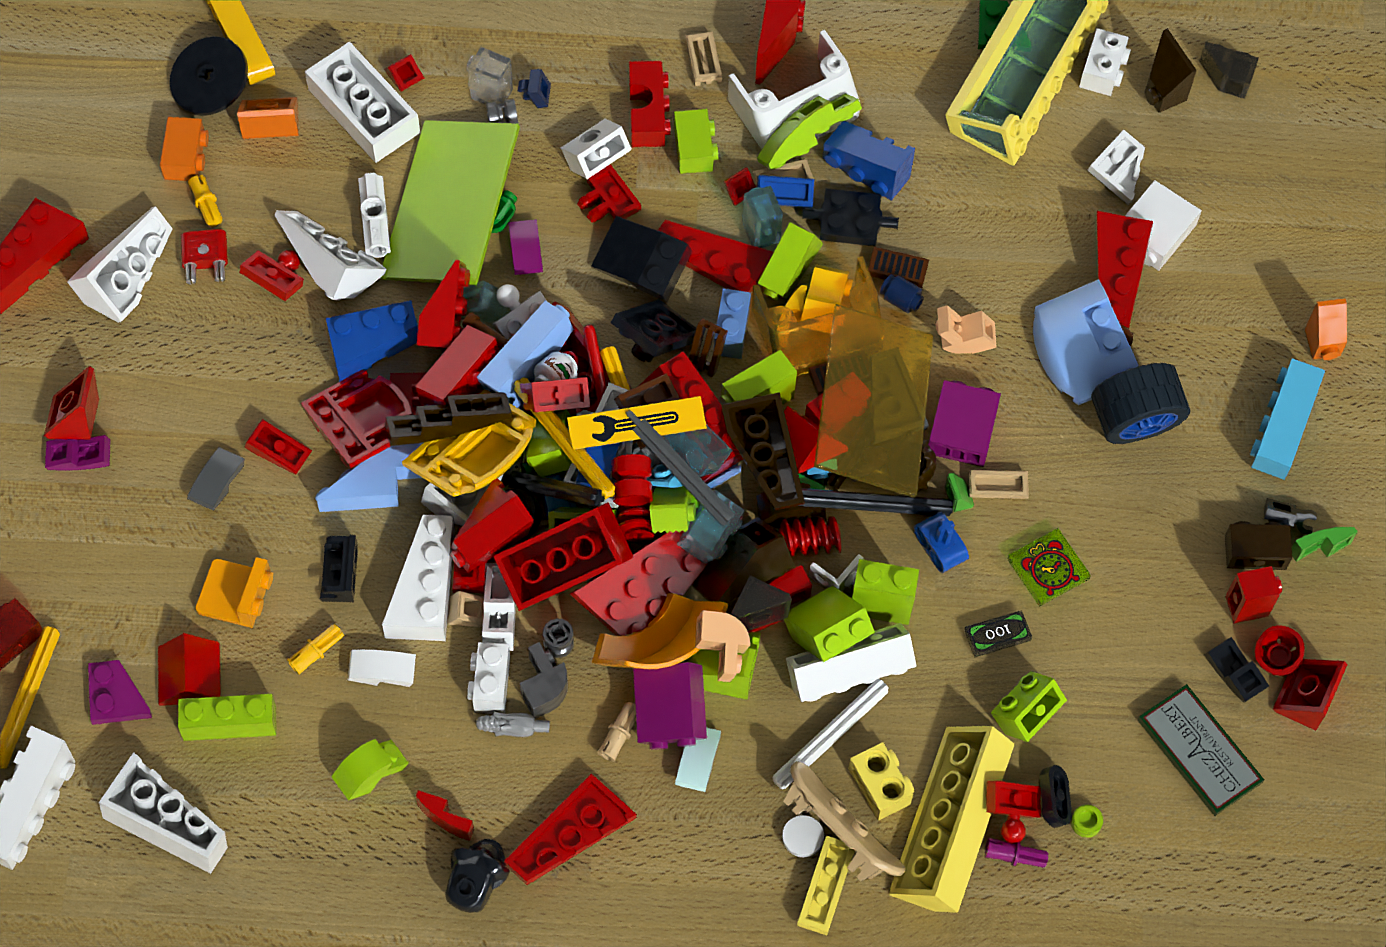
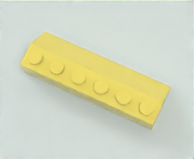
(951, 818)

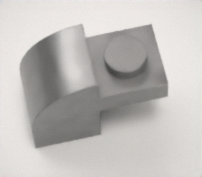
(548, 688)

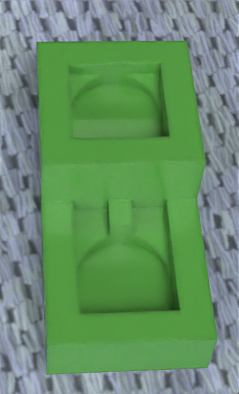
(1328, 540)

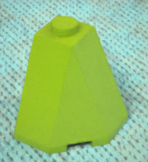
(741, 683)

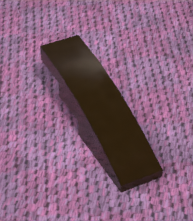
(457, 417)

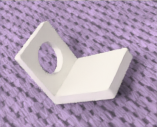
(845, 580)

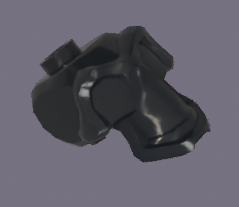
(475, 875)

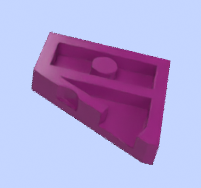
(113, 694)

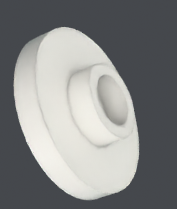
(803, 836)

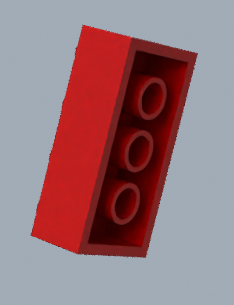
(563, 556)

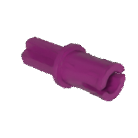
(1015, 853)

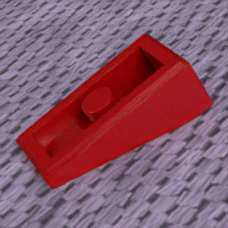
(277, 447)

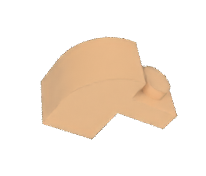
(966, 333)
(723, 634)

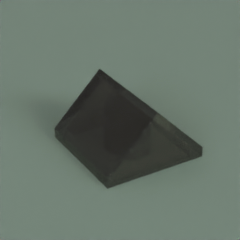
(761, 604)

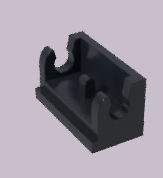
(339, 569)

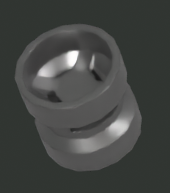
(495, 114)
(558, 644)

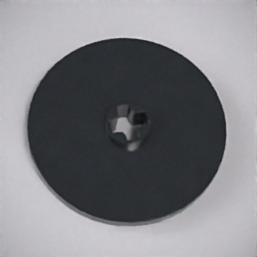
(226, 81)

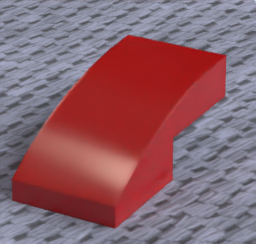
(437, 810)

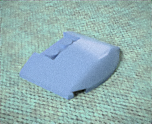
(1081, 341)

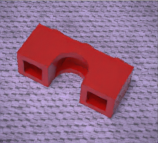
(649, 123)

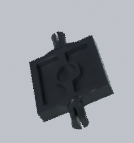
(850, 217)

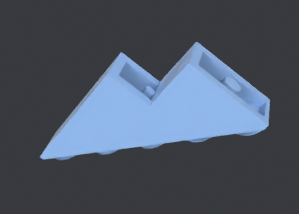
(369, 484)

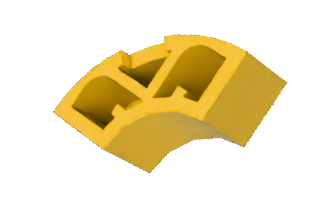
(825, 291)

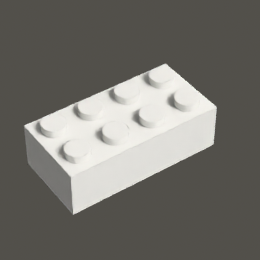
(362, 102)

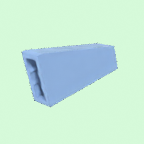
(535, 340)

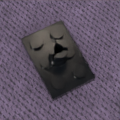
(654, 329)

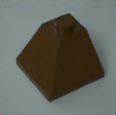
(1170, 75)

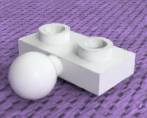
(511, 322)

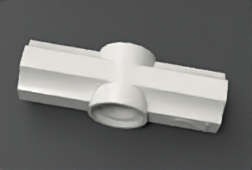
(374, 227)

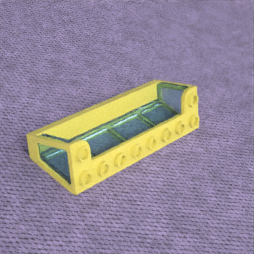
(1021, 73)

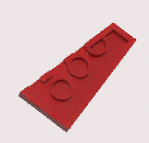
(721, 259)
(1121, 259)
(572, 827)

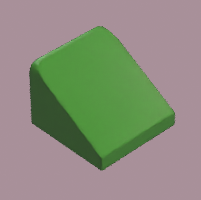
(958, 492)

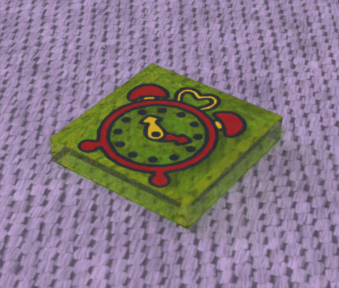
(1048, 567)

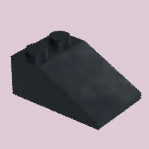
(642, 257)

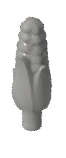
(512, 724)

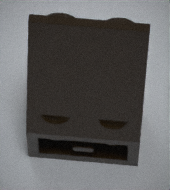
(751, 551)

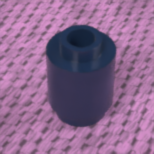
(902, 293)

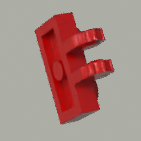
(613, 194)

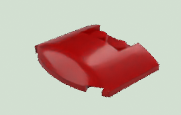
(354, 415)

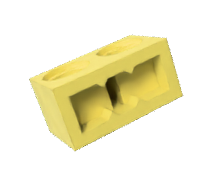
(874, 783)

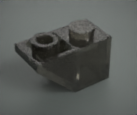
(1228, 69)

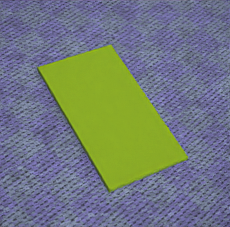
(450, 199)

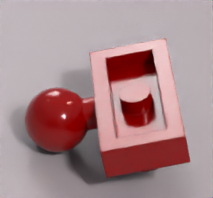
(273, 275)
(1015, 802)

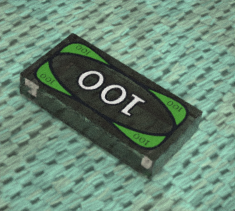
(998, 633)

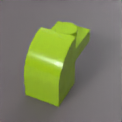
(366, 766)

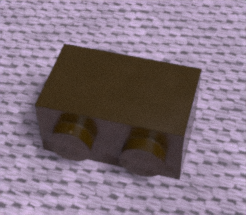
(1258, 546)

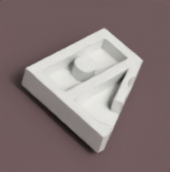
(1120, 166)

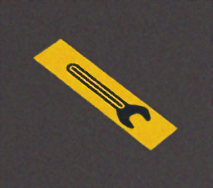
(616, 427)

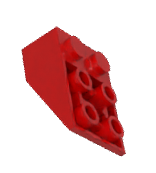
(442, 315)

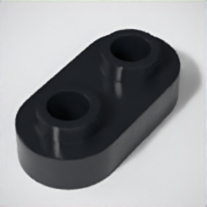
(1055, 796)

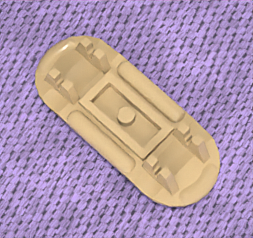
(811, 795)

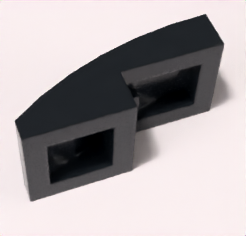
(1236, 671)

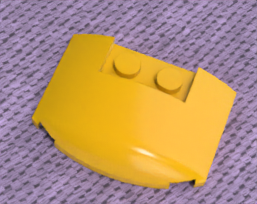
(473, 458)

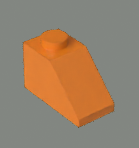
(1327, 329)

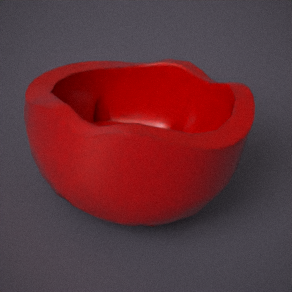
(1279, 654)

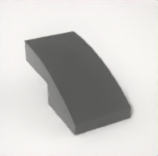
(215, 477)

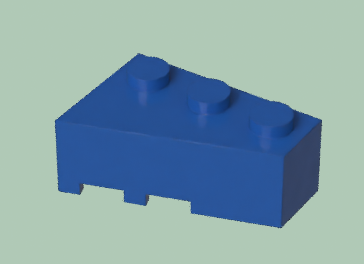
(869, 159)
(371, 335)

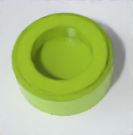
(1087, 821)

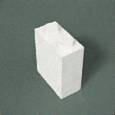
(1171, 218)

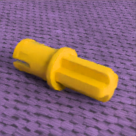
(205, 200)
(314, 649)

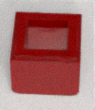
(404, 73)

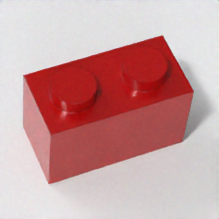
(1253, 594)

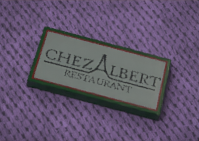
(1200, 750)

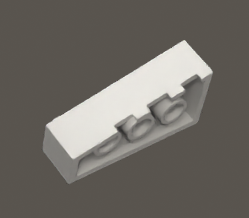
(423, 589)

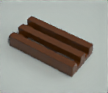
(697, 342)

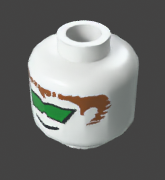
(555, 367)

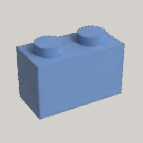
(734, 318)

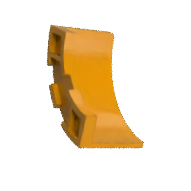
(661, 644)

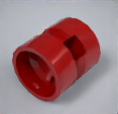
(631, 477)

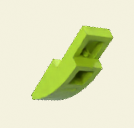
(798, 131)

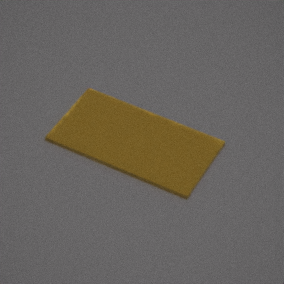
(874, 401)

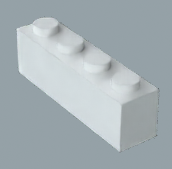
(874, 657)

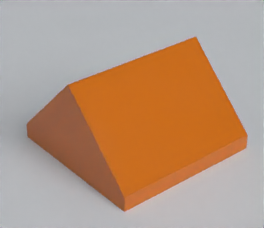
(268, 117)

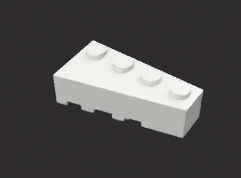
(31, 792)
(161, 815)

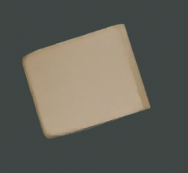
(465, 610)

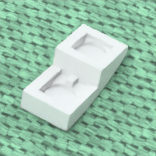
(381, 666)

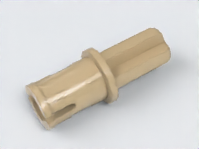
(618, 732)

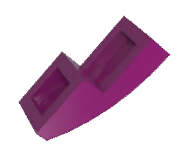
(525, 247)
(77, 454)

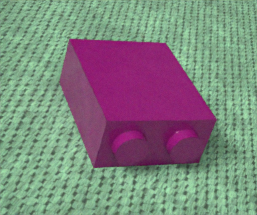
(964, 422)
(670, 705)

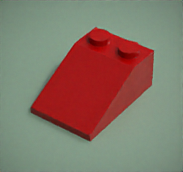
(778, 33)

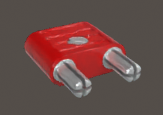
(204, 251)

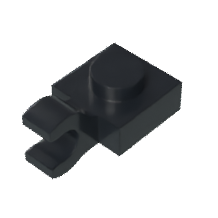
(1288, 515)

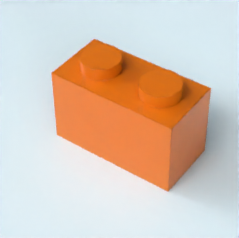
(183, 148)

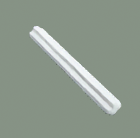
(833, 731)

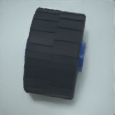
(1140, 403)

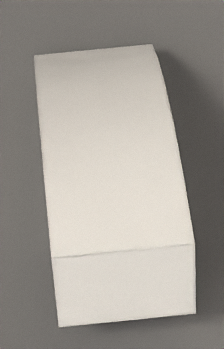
(498, 609)

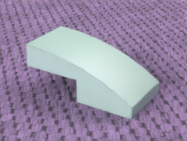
(698, 762)

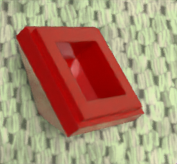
(738, 185)

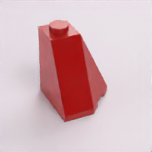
(491, 528)

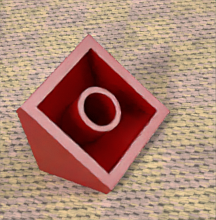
(74, 408)
(803, 438)
(188, 669)
(1310, 691)

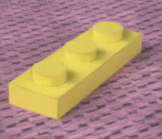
(826, 886)

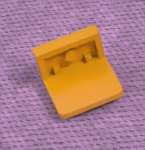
(235, 591)

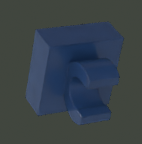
(536, 88)

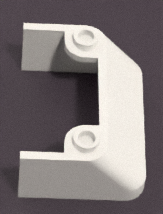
(764, 113)

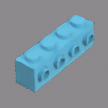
(1287, 419)

